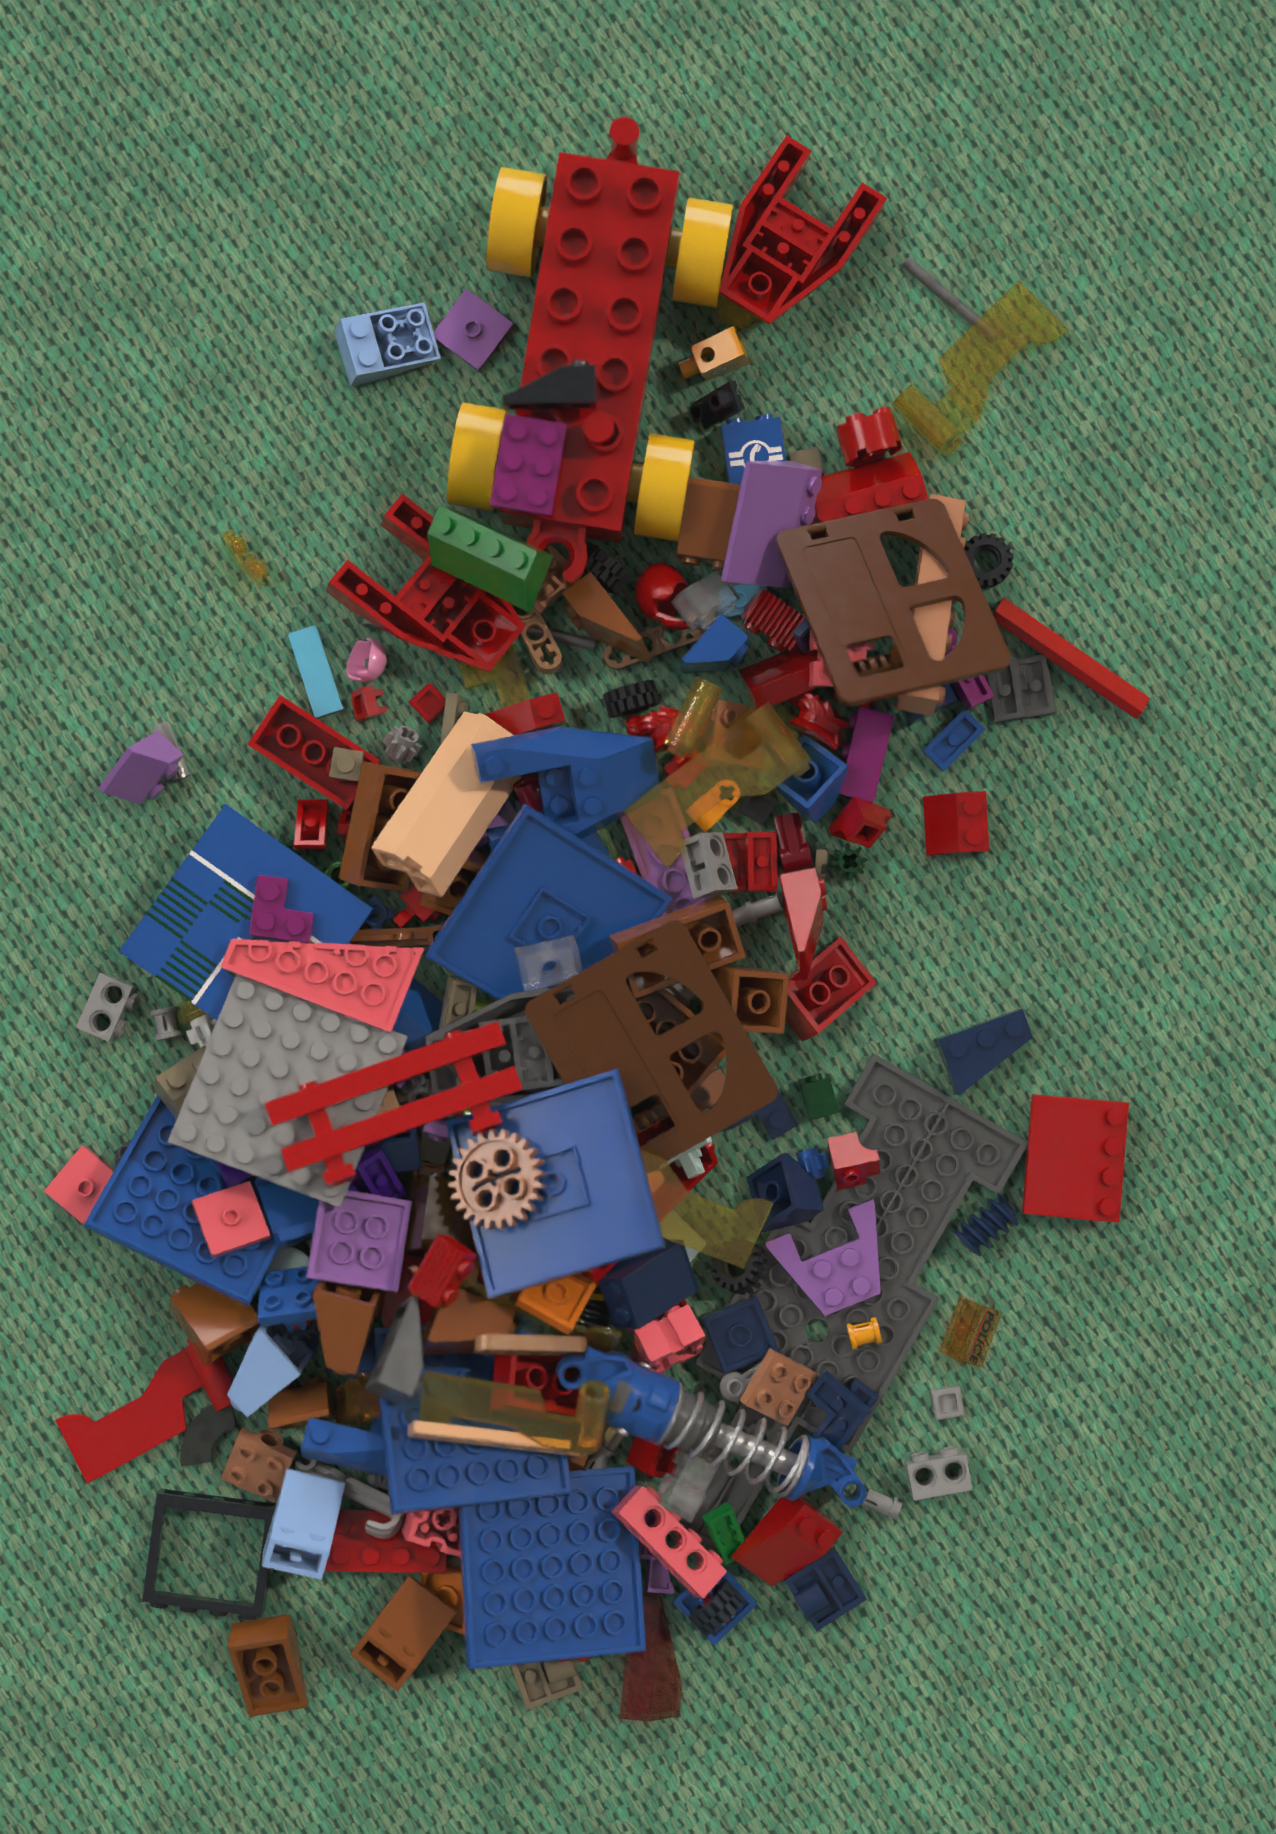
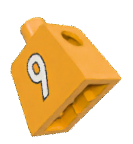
(728, 355)

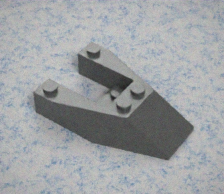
(521, 1049)

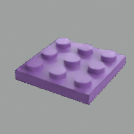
(360, 1241)

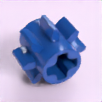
(813, 1162)

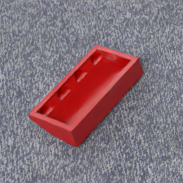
(778, 677)

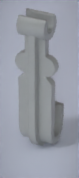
(361, 1493)

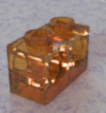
(355, 1404)

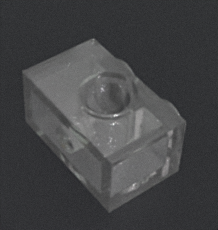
(534, 956)

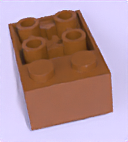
(403, 1632)

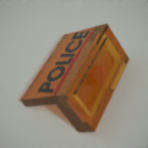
(970, 1332)

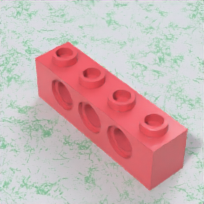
(631, 1514)

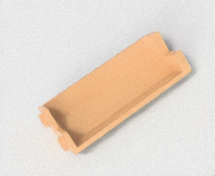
(445, 810)

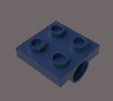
(825, 1589)

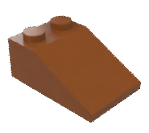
(601, 618)
(268, 1665)

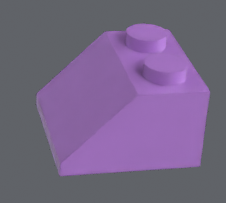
(143, 769)

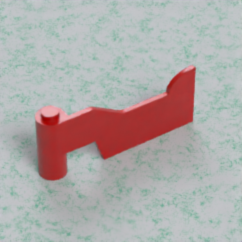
(148, 1419)

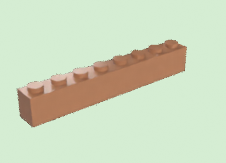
(935, 618)

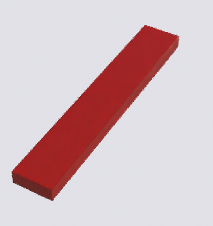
(1070, 658)

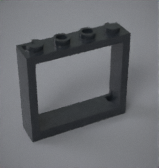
(209, 1504)

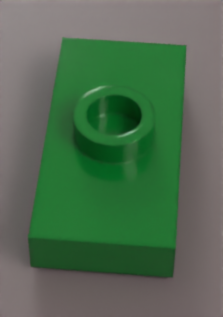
(724, 1531)

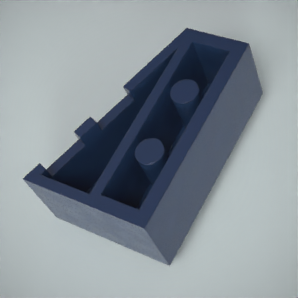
(981, 1047)

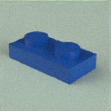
(953, 740)

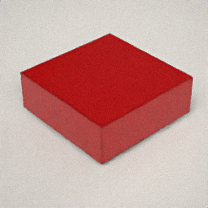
(428, 703)

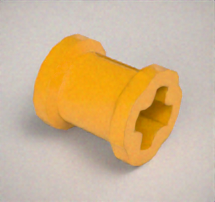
(864, 1333)

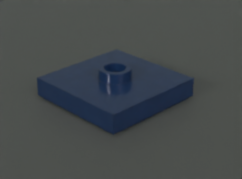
(739, 1334)

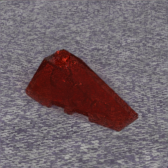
(652, 1676)

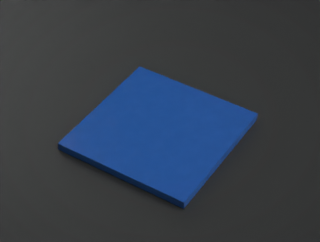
(536, 890)
(595, 1190)

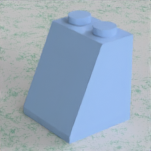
(267, 1369)

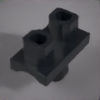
(717, 405)

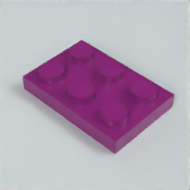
(528, 465)

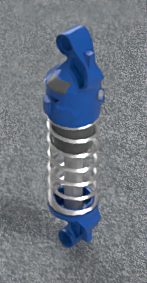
(663, 1412)

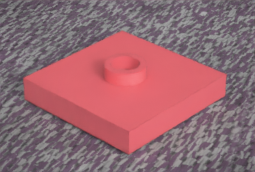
(80, 1183)
(230, 1219)

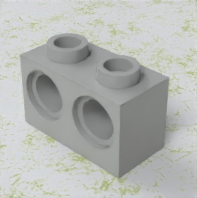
(708, 865)
(100, 1003)
(938, 1482)

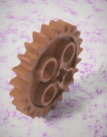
(505, 1205)

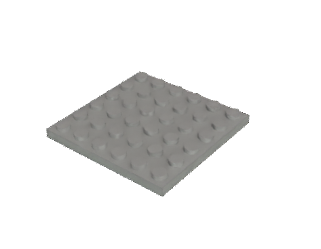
(265, 1050)

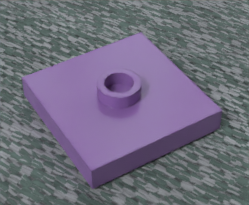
(472, 330)

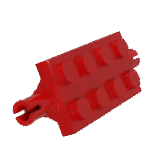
(360, 1552)

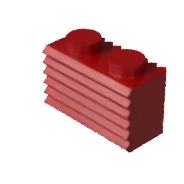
(773, 618)
(442, 1271)

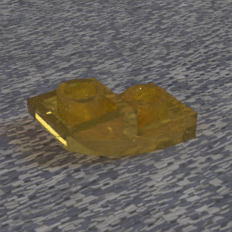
(250, 564)

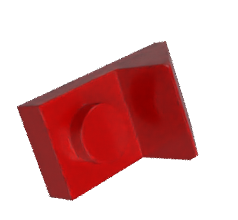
(311, 824)

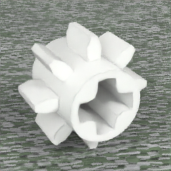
(201, 1030)

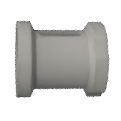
(160, 1016)

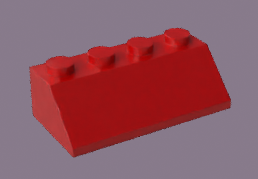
(869, 488)

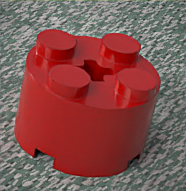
(868, 437)

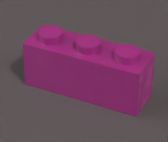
(865, 753)

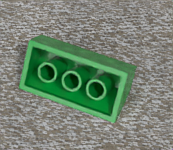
(487, 557)

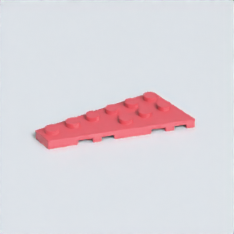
(344, 978)

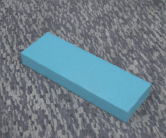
(315, 671)

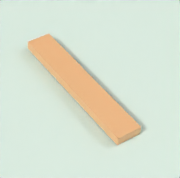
(479, 1437)

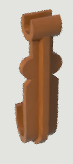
(396, 936)

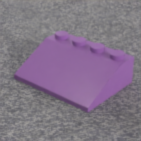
(770, 500)

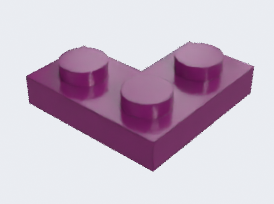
(270, 916)

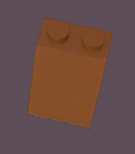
(707, 522)
(755, 996)
(213, 1321)
(345, 1323)
(455, 1327)

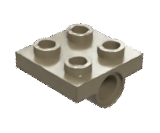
(546, 1681)

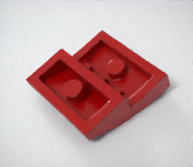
(753, 860)

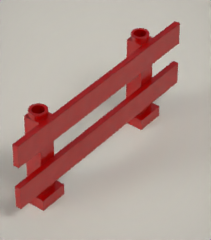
(330, 1144)

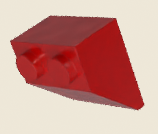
(956, 823)

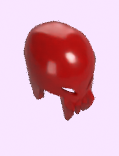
(656, 591)

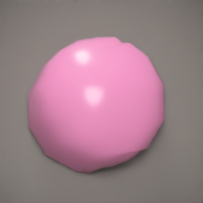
(356, 663)

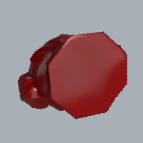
(818, 719)
(654, 725)

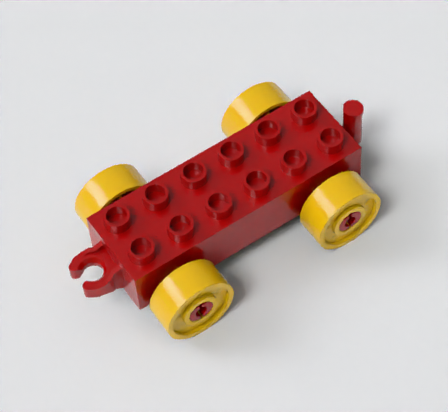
(599, 304)

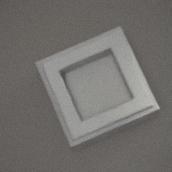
(947, 1402)

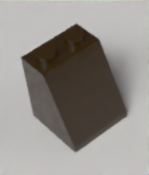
(434, 1214)

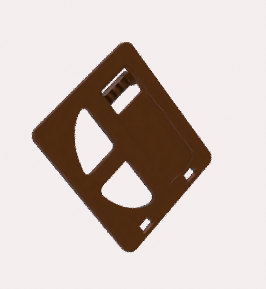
(856, 599)
(608, 1031)

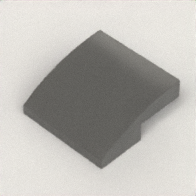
(1023, 689)

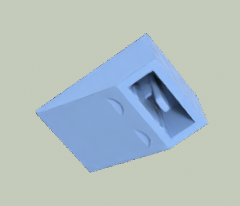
(386, 343)
(303, 1524)

